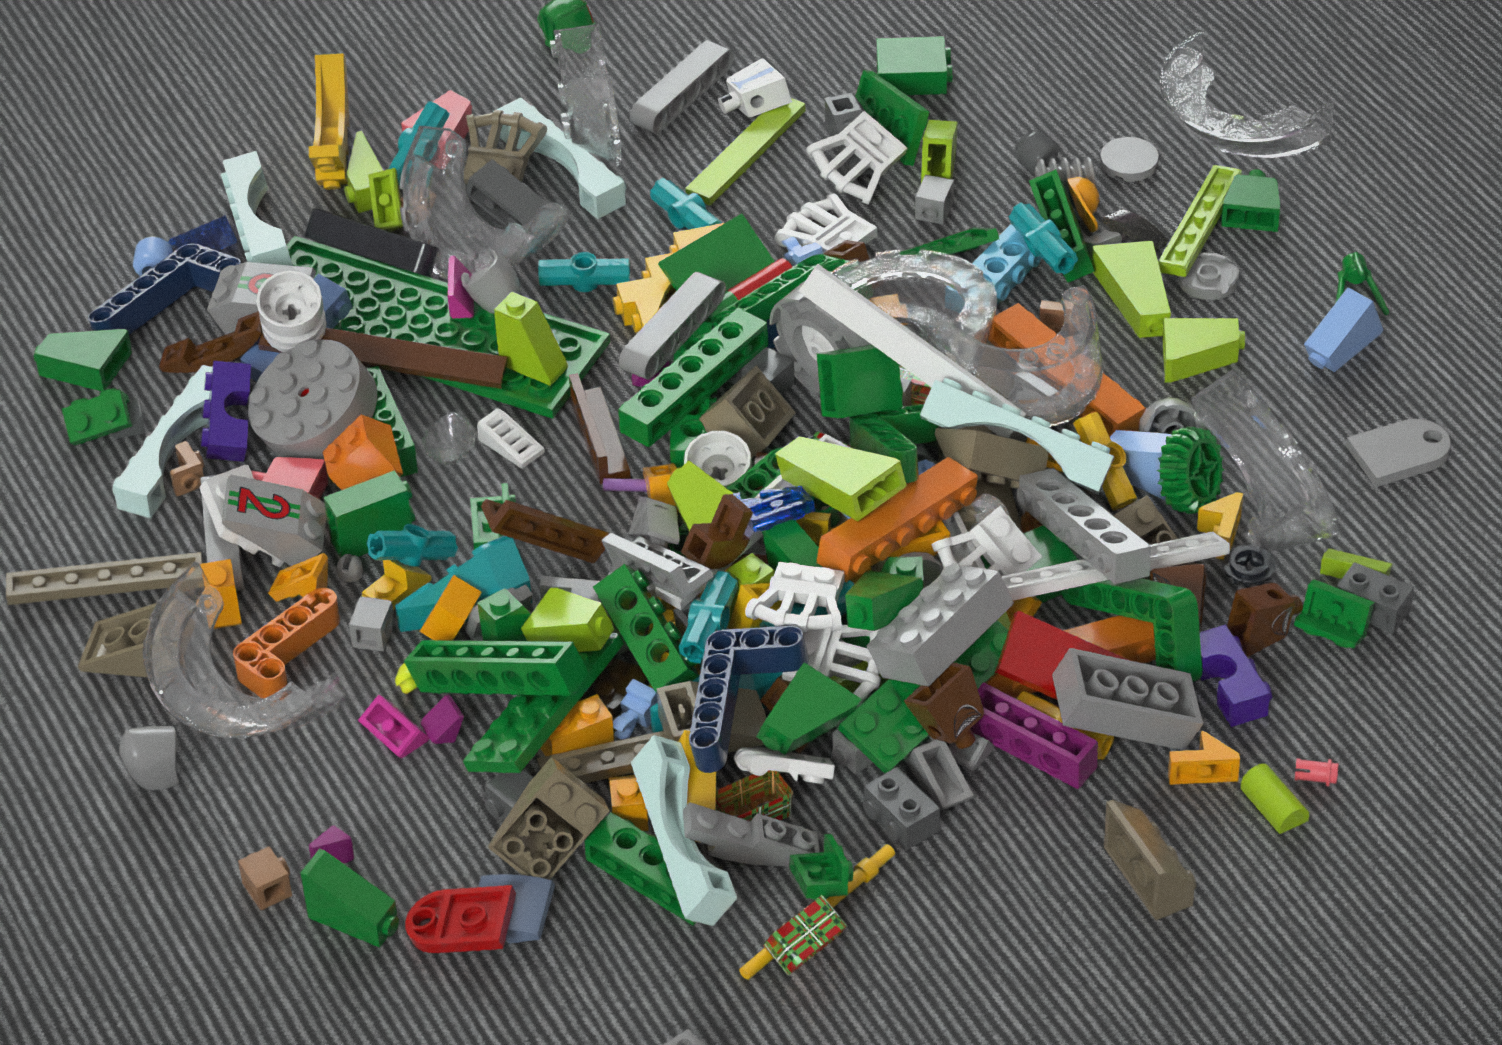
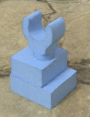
(797, 253)
(635, 709)

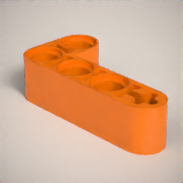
(263, 655)

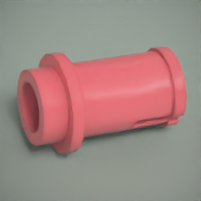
(1319, 771)

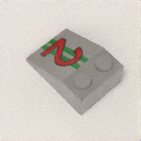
(238, 290)
(275, 518)

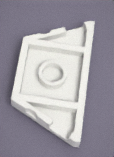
(214, 492)

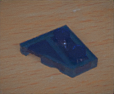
(777, 506)

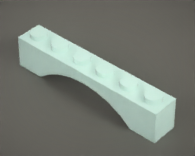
(598, 186)
(245, 188)
(955, 409)
(141, 484)
(663, 782)

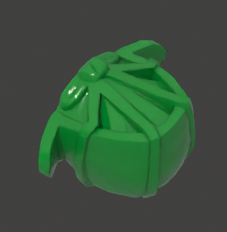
(563, 15)

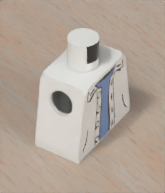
(755, 90)

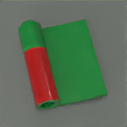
(727, 254)

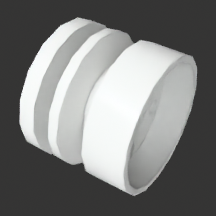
(291, 310)
(720, 456)

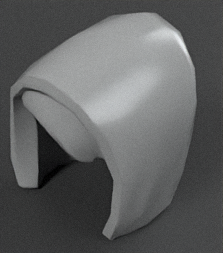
(492, 283)
(151, 756)

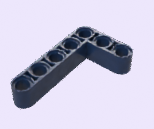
(161, 286)
(725, 659)

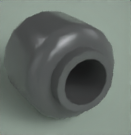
(1034, 147)

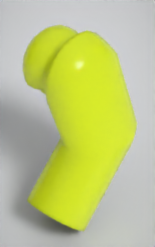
(405, 680)

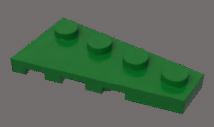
(893, 111)
(957, 242)

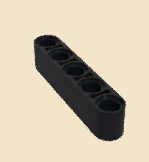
(371, 242)

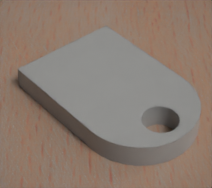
(1399, 450)

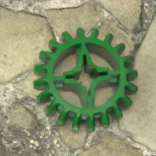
(1190, 469)

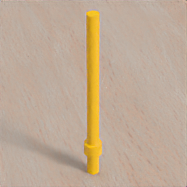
(863, 872)

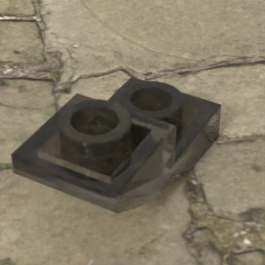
(1135, 227)

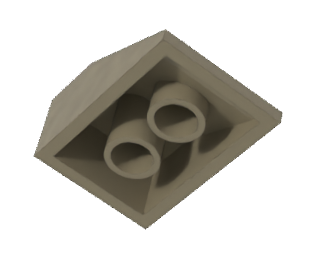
(750, 410)
(118, 644)

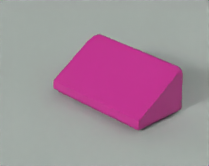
(460, 302)
(393, 727)

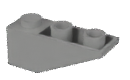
(655, 522)

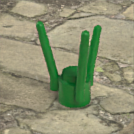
(1355, 272)

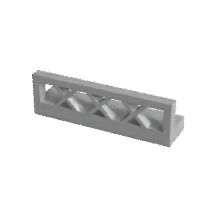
(660, 565)

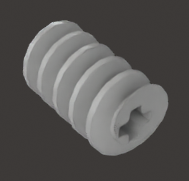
(1066, 171)

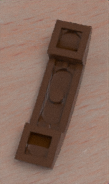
(187, 357)

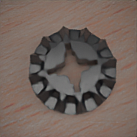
(1261, 561)

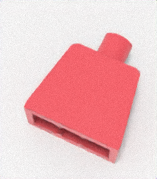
(298, 473)

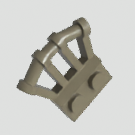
(508, 158)

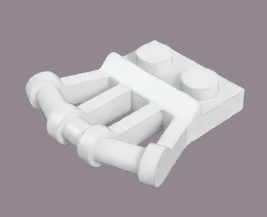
(867, 141)
(837, 230)
(997, 541)
(801, 585)
(822, 649)
(760, 760)

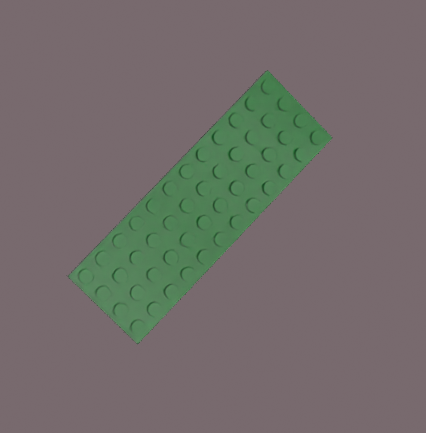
(416, 309)

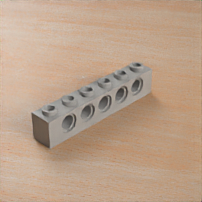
(1084, 526)

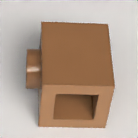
(265, 877)

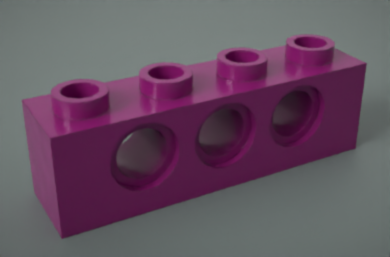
(1036, 737)

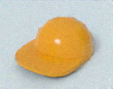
(1085, 199)

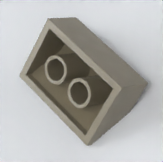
(992, 455)
(1147, 860)

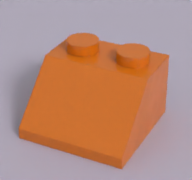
(362, 453)

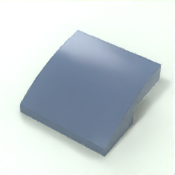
(530, 904)

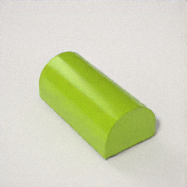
(1273, 798)

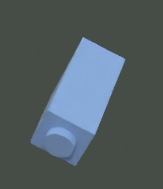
(1344, 331)
(1142, 457)

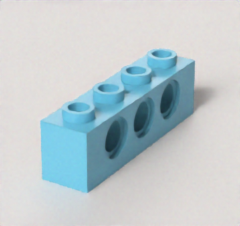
(1006, 262)

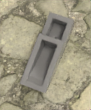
(939, 773)

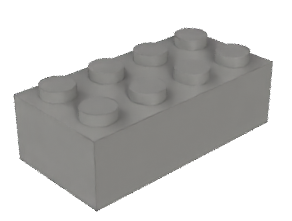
(940, 624)
(1127, 699)

